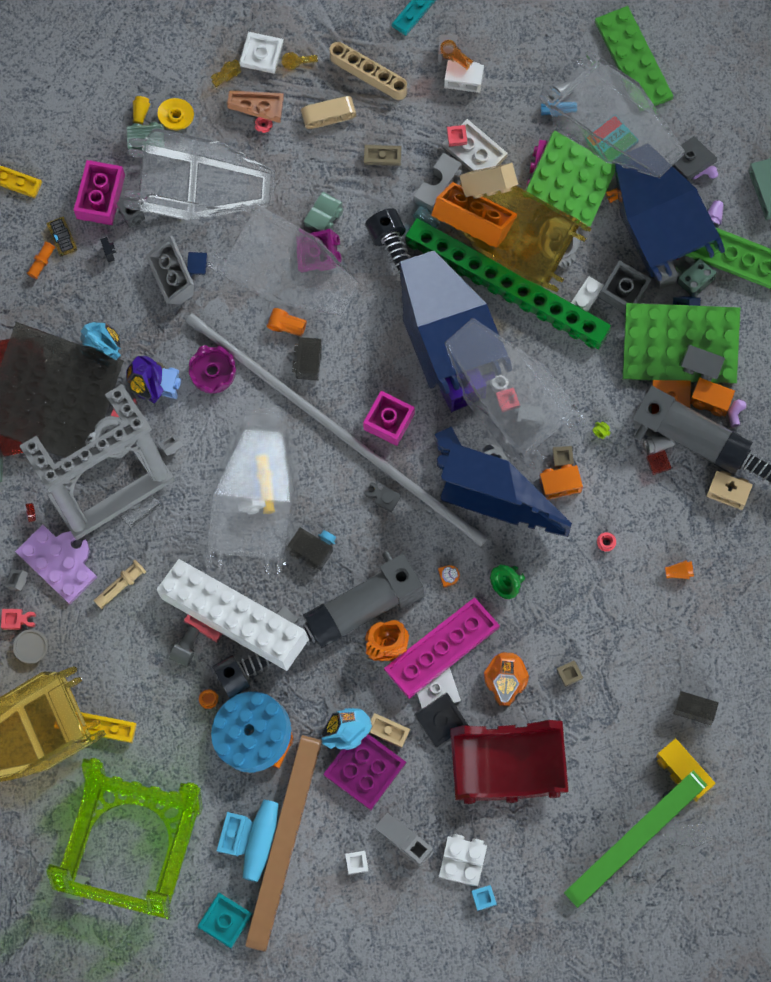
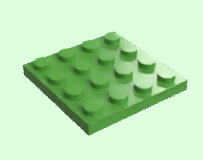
(571, 178)

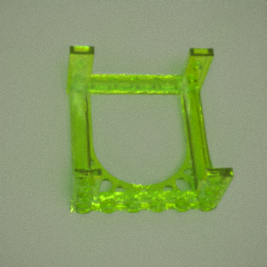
(187, 802)

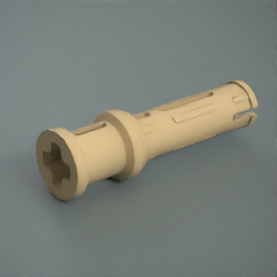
(127, 578)

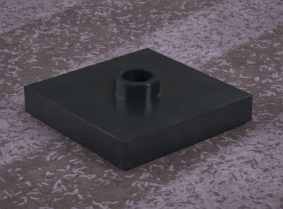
(439, 718)

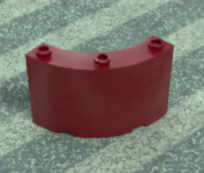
(509, 762)

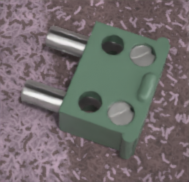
(696, 277)

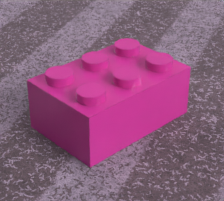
(99, 192)

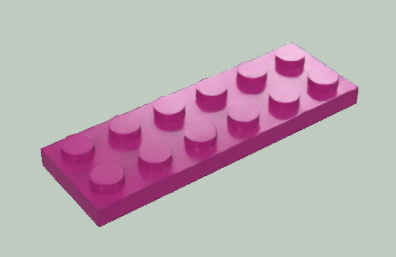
(441, 648)

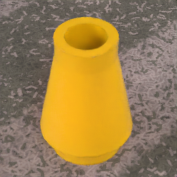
(140, 109)

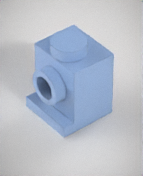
(170, 382)

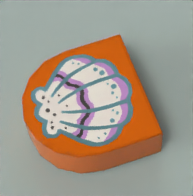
(449, 575)

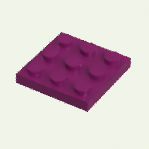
(365, 771)

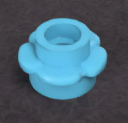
(327, 537)

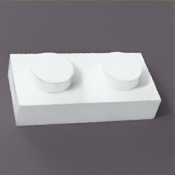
(587, 294)

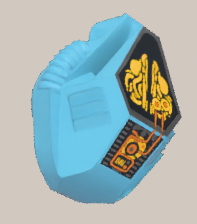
(101, 337)
(346, 729)

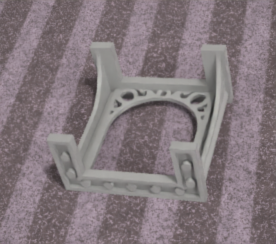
(62, 476)

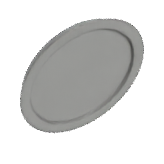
(30, 646)

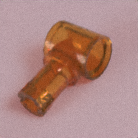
(456, 55)

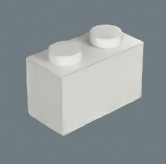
(461, 79)

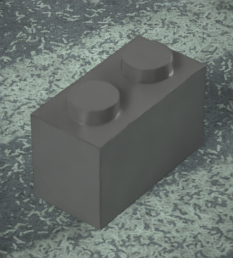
(701, 361)

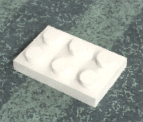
(480, 149)

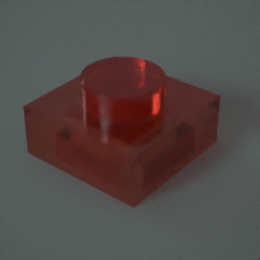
(658, 462)

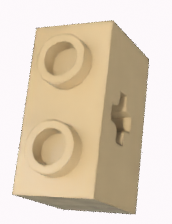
(719, 489)

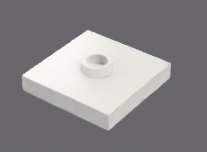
(261, 52)
(436, 688)

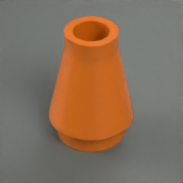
(680, 570)

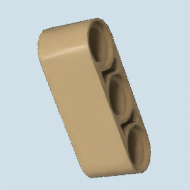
(328, 112)

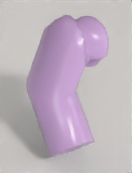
(711, 171)
(734, 410)

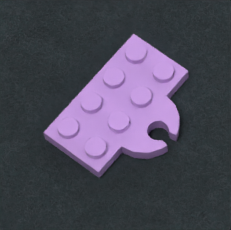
(58, 562)

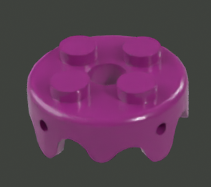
(212, 357)

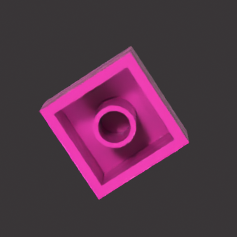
(389, 418)

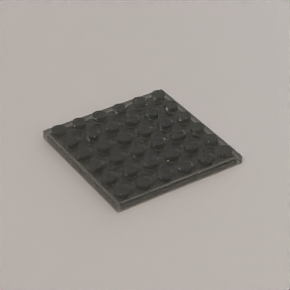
(53, 389)

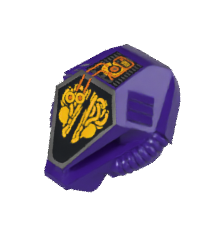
(137, 378)

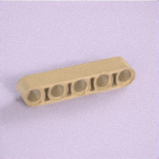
(373, 77)

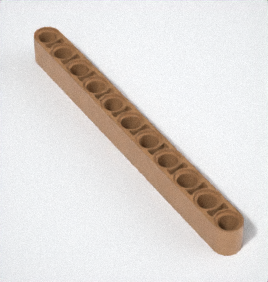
(283, 843)

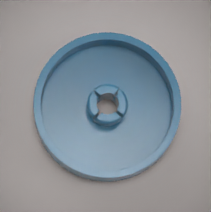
(267, 741)

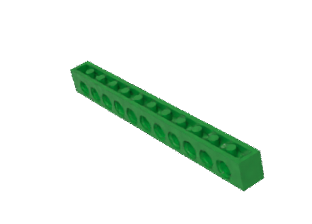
(600, 328)

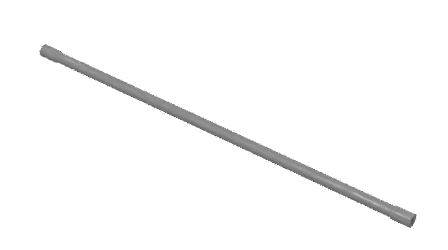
(470, 531)

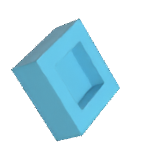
(483, 898)

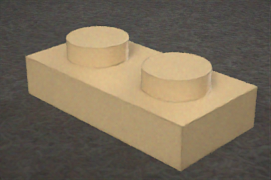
(389, 730)

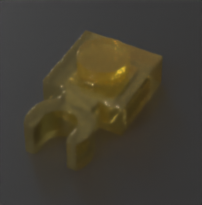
(227, 72)

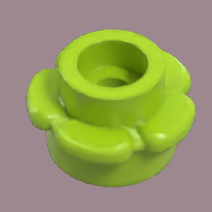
(601, 430)

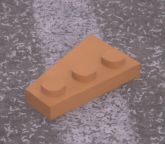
(257, 104)

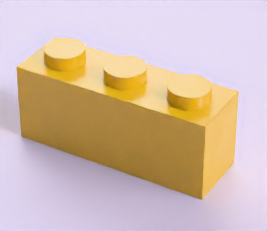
(681, 763)

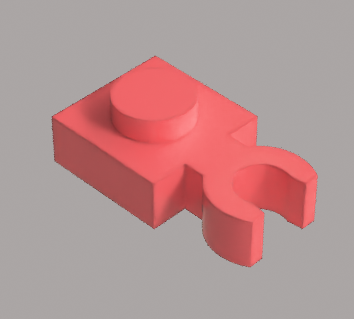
(13, 619)

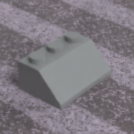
(171, 272)

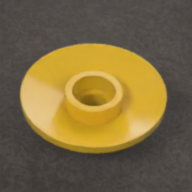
(178, 108)

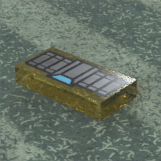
(61, 236)

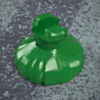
(506, 581)

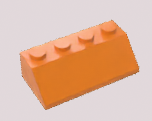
(475, 217)

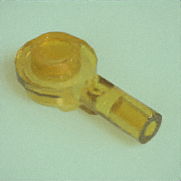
(292, 61)

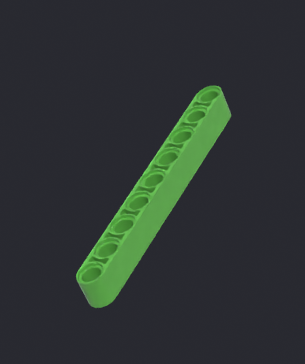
(635, 839)

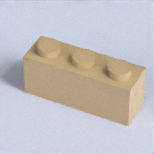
(489, 180)

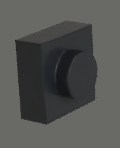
(109, 249)

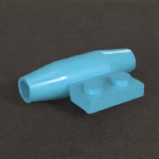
(250, 838)

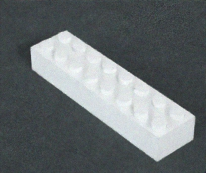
(233, 614)

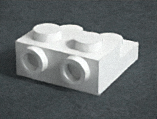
(463, 860)

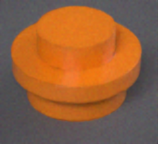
(208, 699)

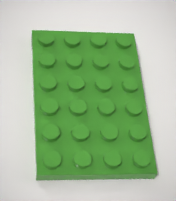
(660, 333)

